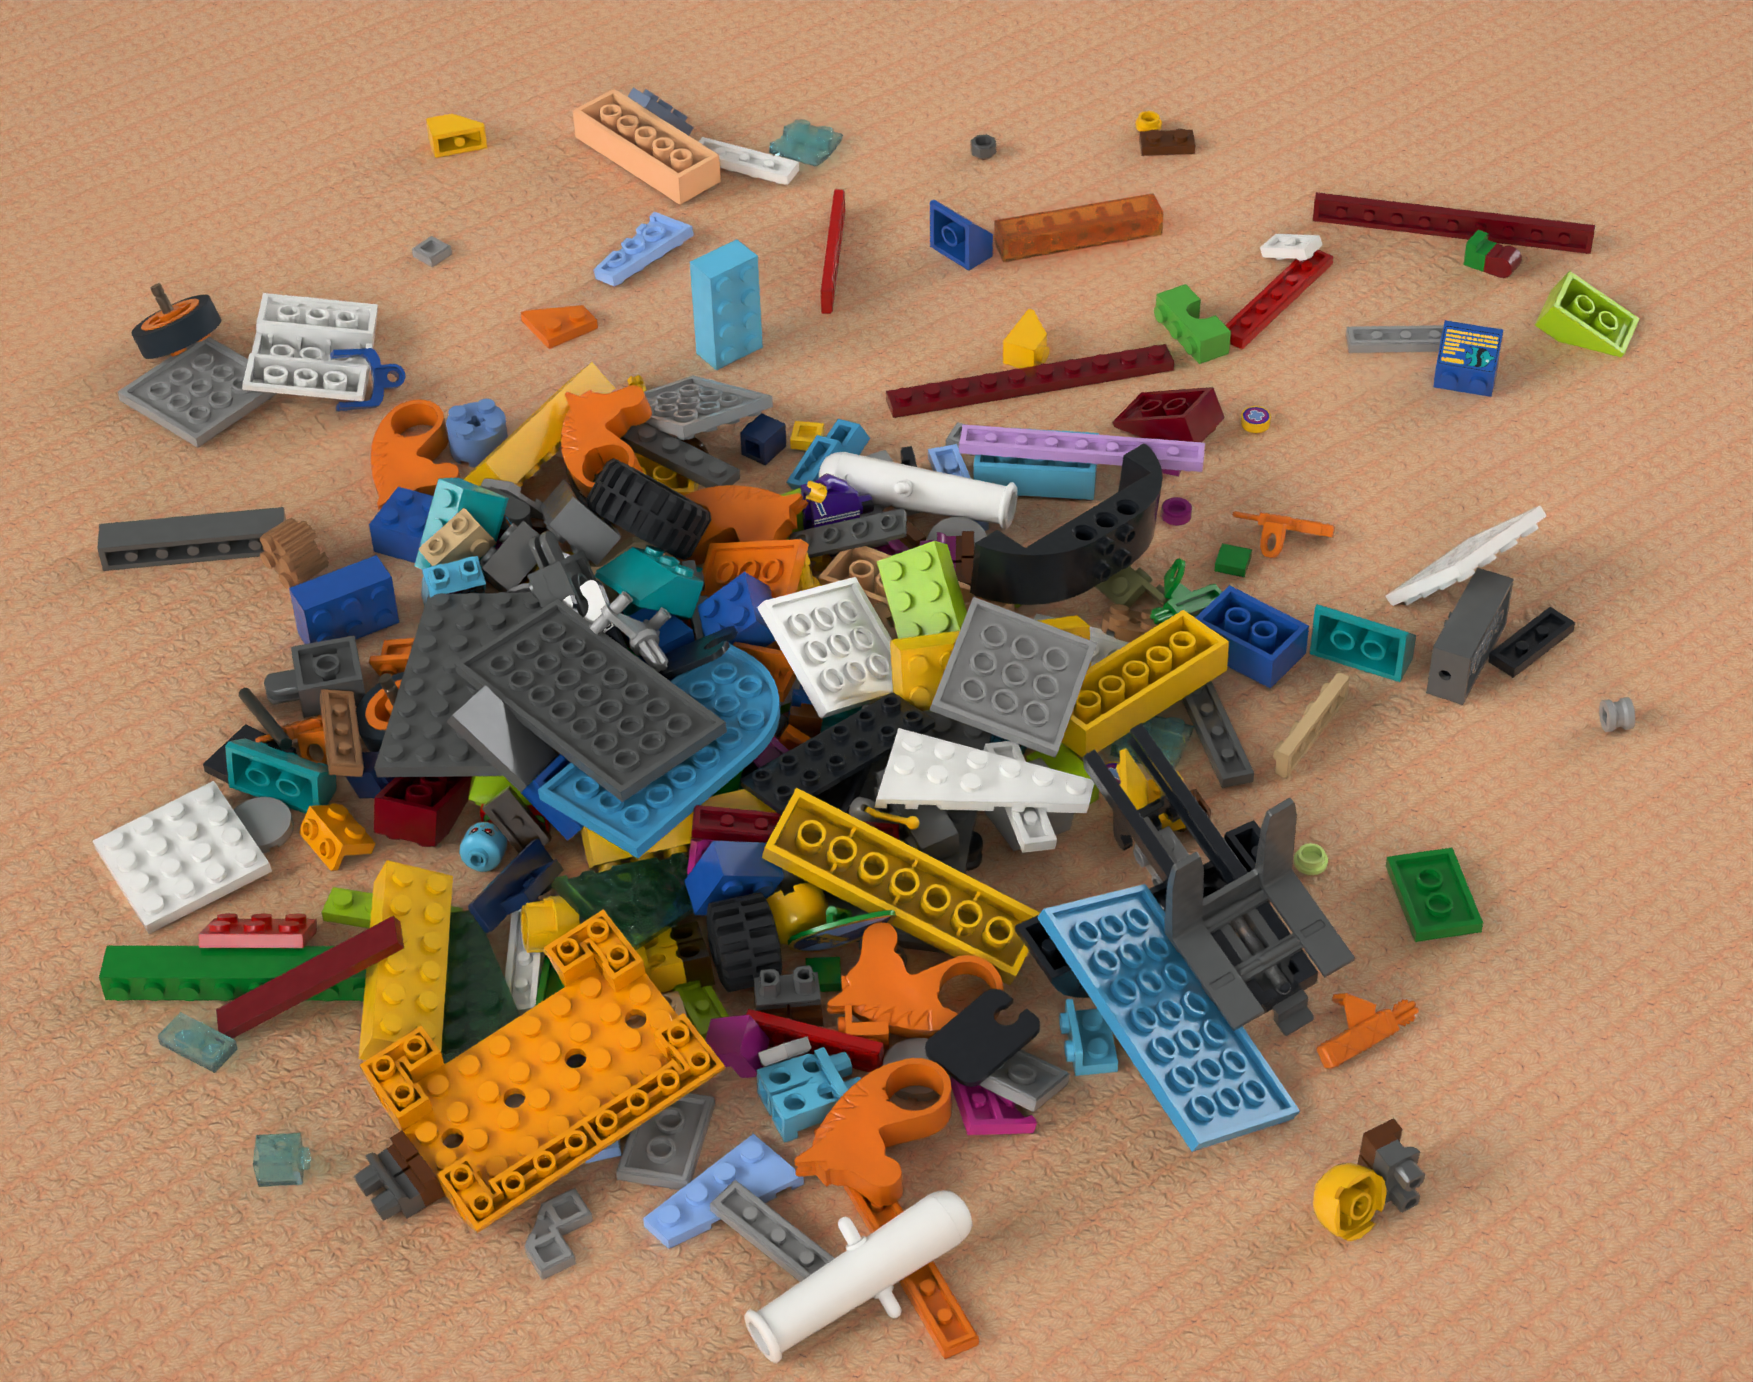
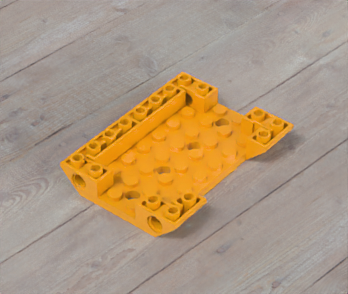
(566, 1109)

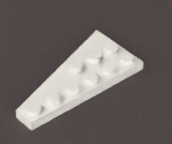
(966, 778)

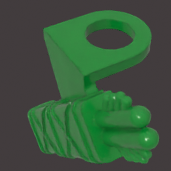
(1181, 597)

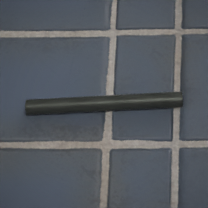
(265, 719)

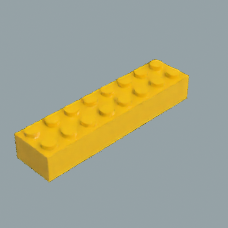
(890, 875)

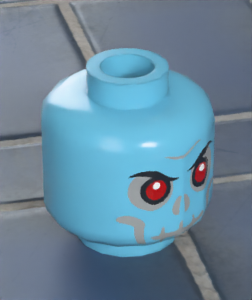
(483, 847)

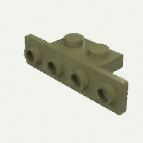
(1129, 585)

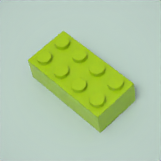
(923, 591)

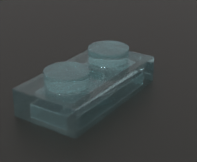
(197, 1042)

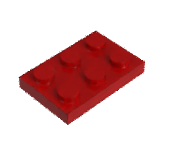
(258, 932)

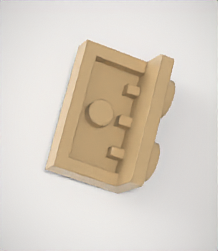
(457, 540)

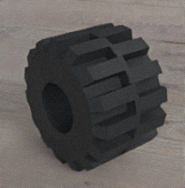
(742, 940)

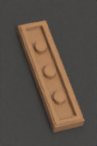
(341, 733)

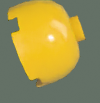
(798, 910)
(1348, 1200)

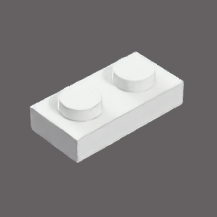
(1291, 246)

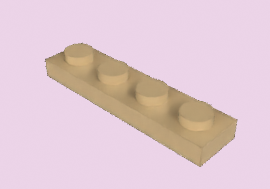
(1315, 719)

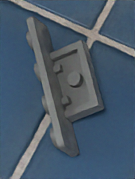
(854, 533)

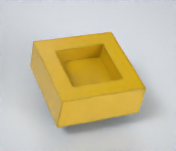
(804, 434)

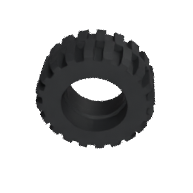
(648, 509)

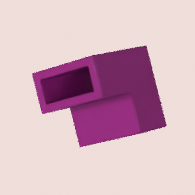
(737, 1043)

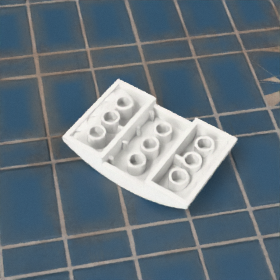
(296, 346)

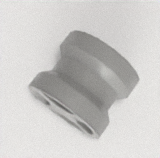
(1617, 714)

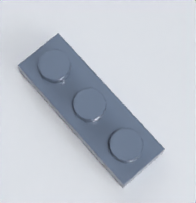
(661, 109)

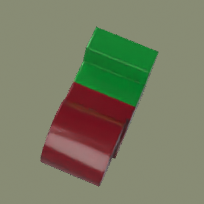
(1491, 256)

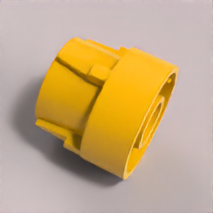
(546, 922)

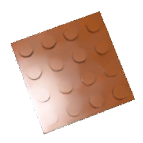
(772, 562)

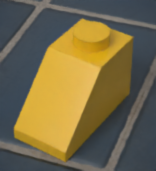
(455, 135)
(1026, 342)

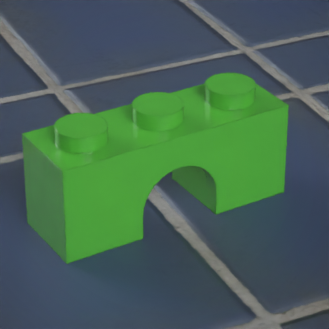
(1180, 314)

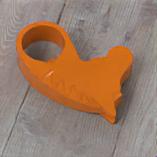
(594, 431)
(410, 459)
(744, 516)
(909, 1002)
(864, 1122)

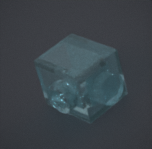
(280, 1159)

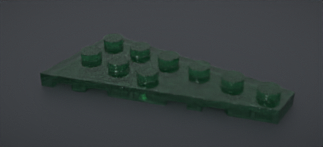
(637, 896)
(475, 988)

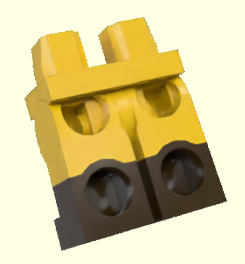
(677, 958)

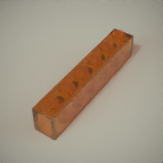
(1078, 227)

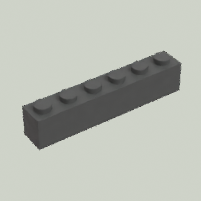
(185, 538)

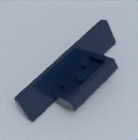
(518, 883)

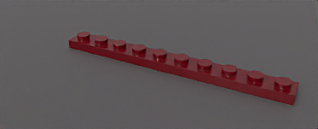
(1453, 222)
(1029, 380)

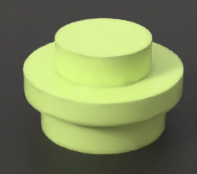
(1311, 859)

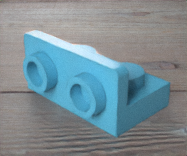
(1089, 1041)

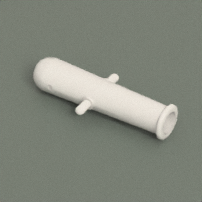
(924, 489)
(862, 1272)

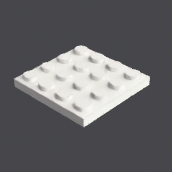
(1464, 558)
(833, 644)
(181, 856)

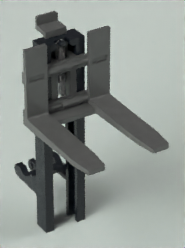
(1264, 965)

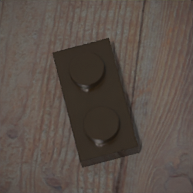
(515, 820)

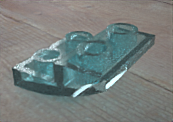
(806, 142)
(1168, 733)

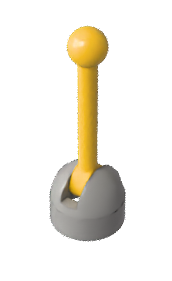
(871, 813)

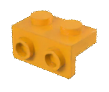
(334, 833)

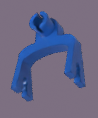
(379, 377)

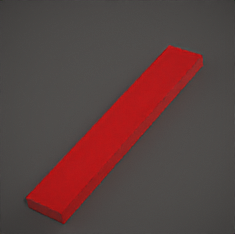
(833, 251)
(1276, 298)

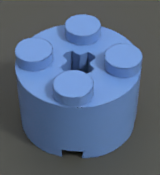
(475, 431)

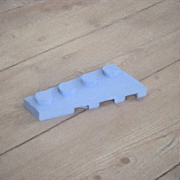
(646, 246)
(689, 1211)

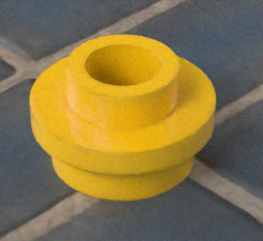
(1148, 121)

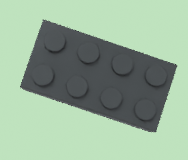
(572, 520)

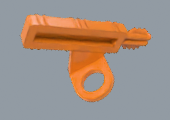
(1279, 524)
(307, 733)
(1365, 1028)

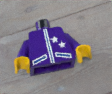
(831, 502)

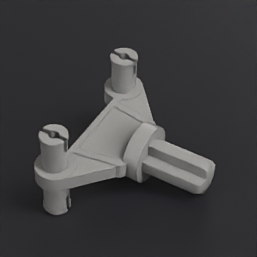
(643, 634)

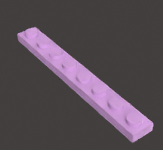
(1076, 447)

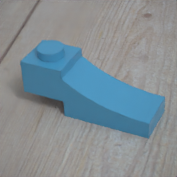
(842, 437)

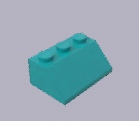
(453, 496)
(653, 580)
(1361, 643)
(277, 774)

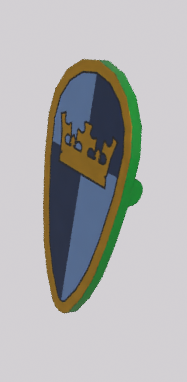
(837, 933)

